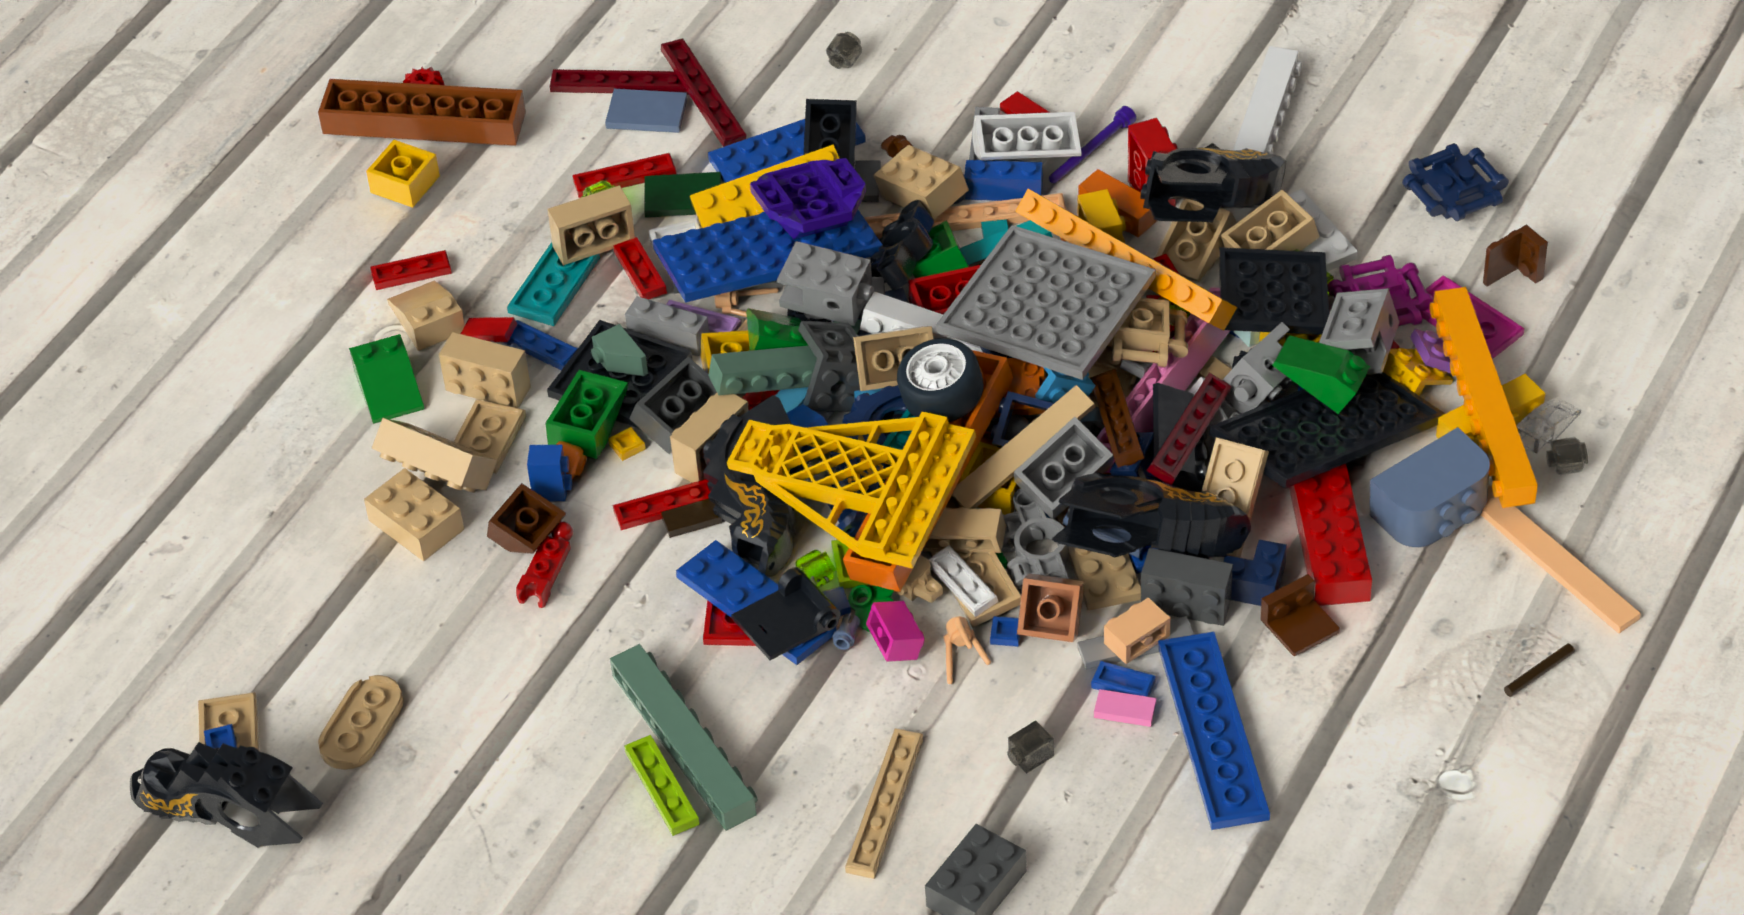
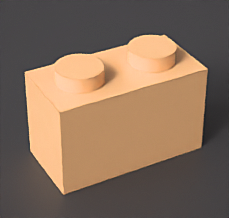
(1136, 630)

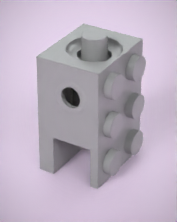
(825, 283)
(1363, 325)
(1252, 380)

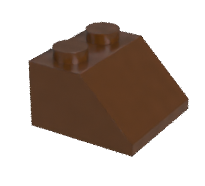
(524, 521)

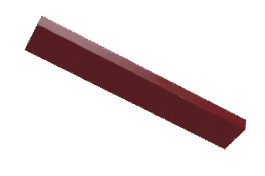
(607, 80)
(703, 92)
(1189, 429)

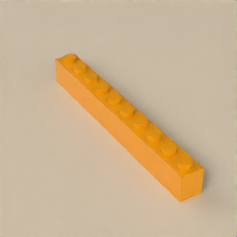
(1167, 282)
(1483, 397)

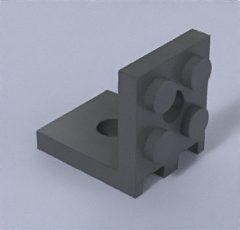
(835, 362)

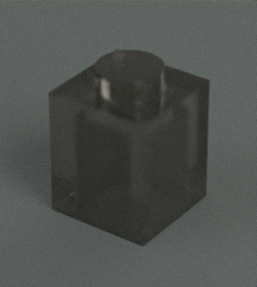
(1030, 747)

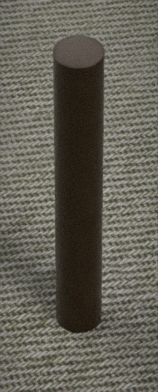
(1538, 670)

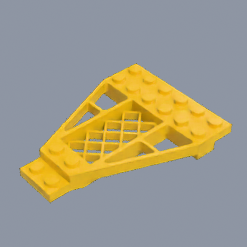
(899, 511)

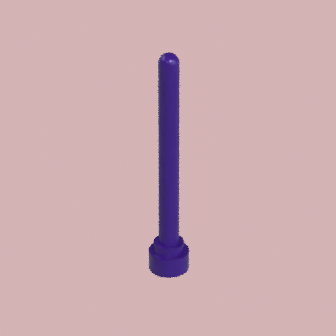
(1123, 117)

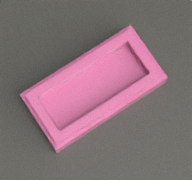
(1125, 708)

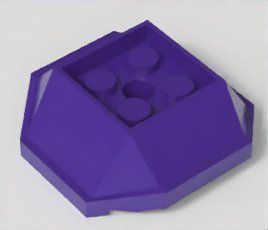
(810, 196)

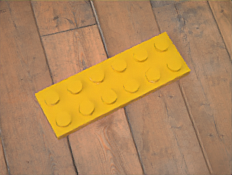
(734, 197)

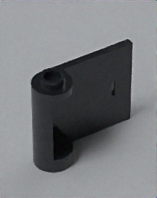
(788, 615)

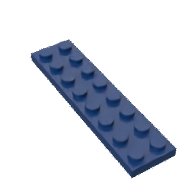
(1213, 731)

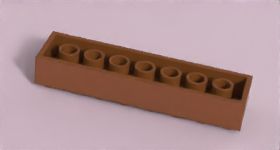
(422, 112)

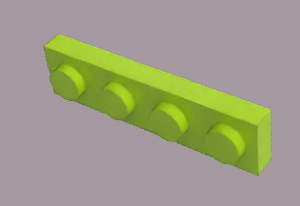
(661, 785)

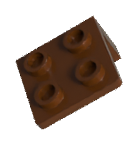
(1518, 250)
(1297, 617)

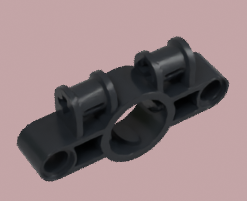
(903, 245)

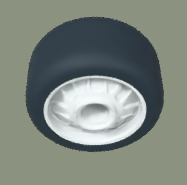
(940, 379)

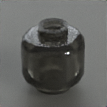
(844, 50)
(1567, 455)

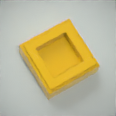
(626, 443)

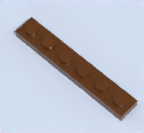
(1117, 418)

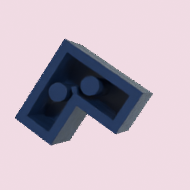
(1258, 576)

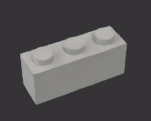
(667, 323)

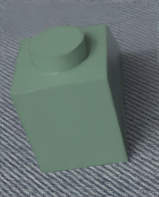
(619, 352)

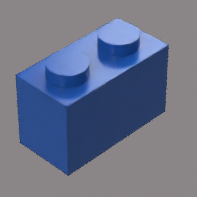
(548, 471)

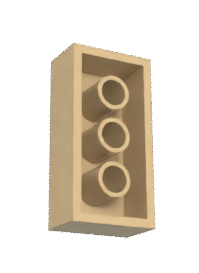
(433, 455)

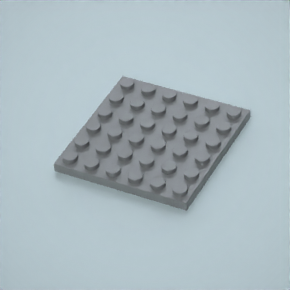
(1046, 301)

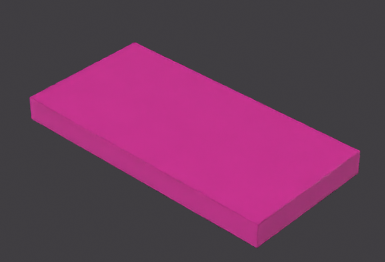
(1497, 328)

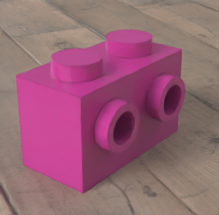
(895, 631)

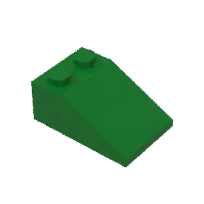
(944, 254)
(772, 330)
(1322, 370)
(386, 378)
(586, 412)

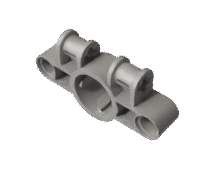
(1025, 526)

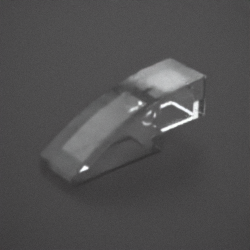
(1546, 423)

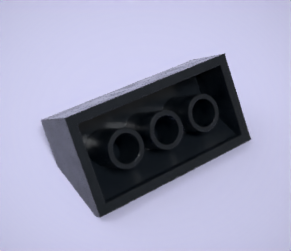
(1168, 407)

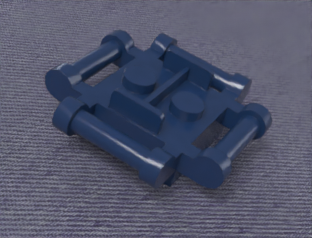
(1454, 184)

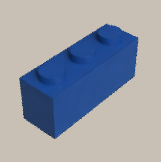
(1002, 179)

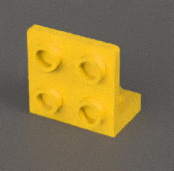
(1409, 370)

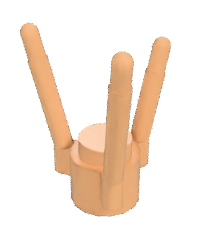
(728, 300)
(960, 635)

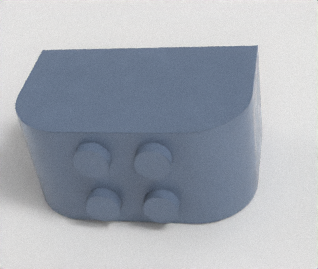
(1432, 491)

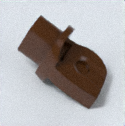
(894, 144)

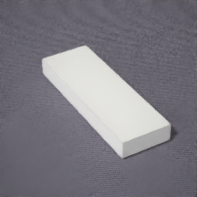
(962, 581)

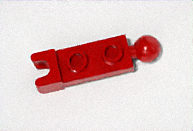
(545, 566)

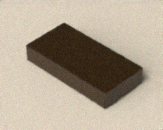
(690, 518)

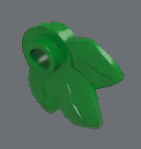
(873, 594)

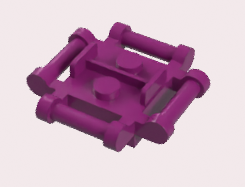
(1392, 279)

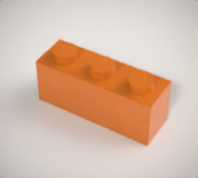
(1128, 201)

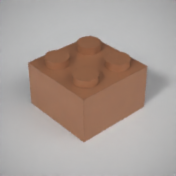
(1050, 607)

